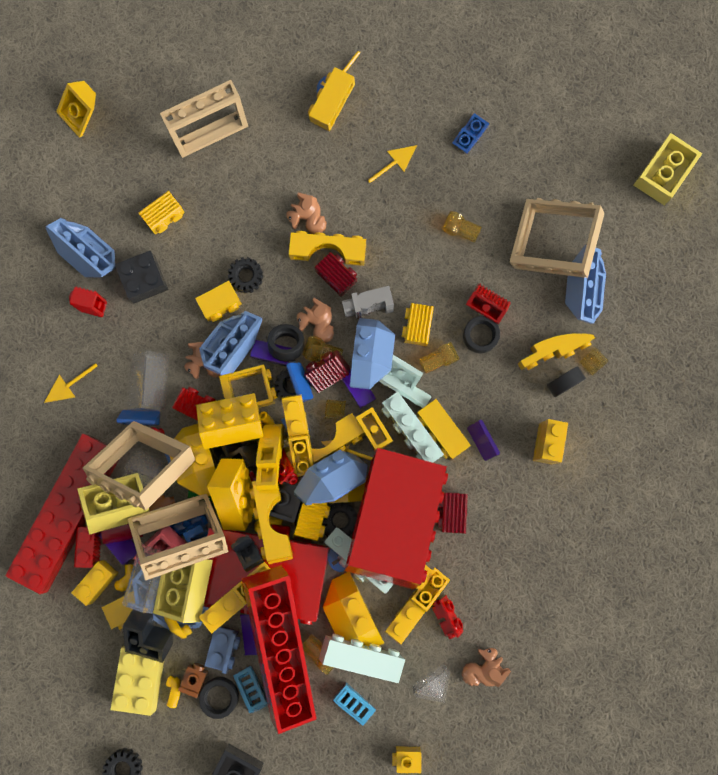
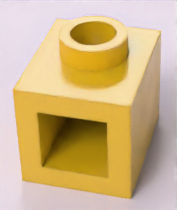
(407, 759)

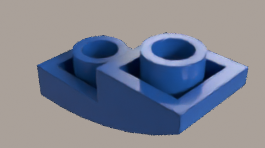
(470, 133)

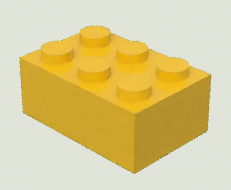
(229, 421)
(231, 494)

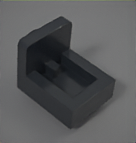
(247, 552)

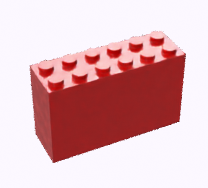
(397, 519)
(305, 573)

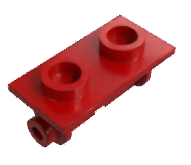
(286, 470)
(452, 625)

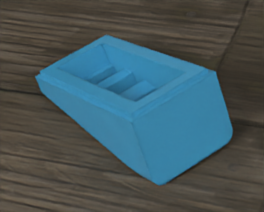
(257, 686)
(344, 705)

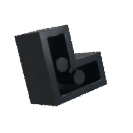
(237, 451)
(146, 639)

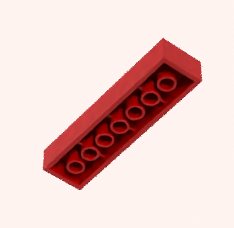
(57, 522)
(279, 648)

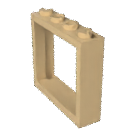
(199, 107)
(558, 207)
(120, 445)
(184, 554)

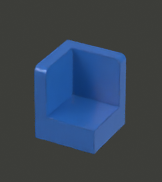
(195, 531)

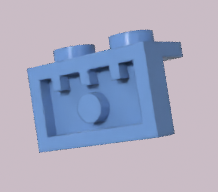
(221, 649)

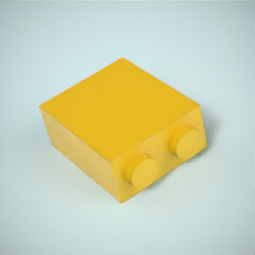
(550, 441)

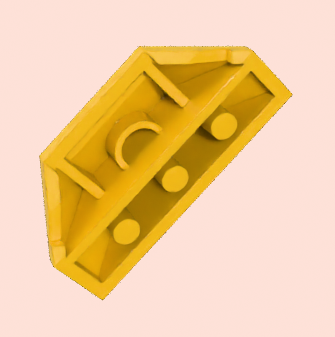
(200, 472)
(349, 612)

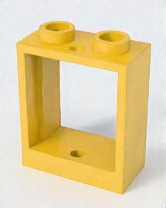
(266, 373)

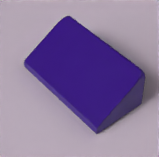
(261, 352)
(361, 396)
(483, 440)
(122, 550)
(248, 639)

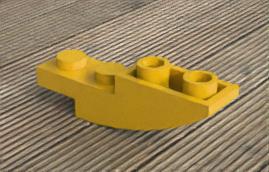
(560, 345)
(298, 433)
(269, 456)
(227, 605)
(416, 606)

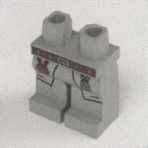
(368, 302)

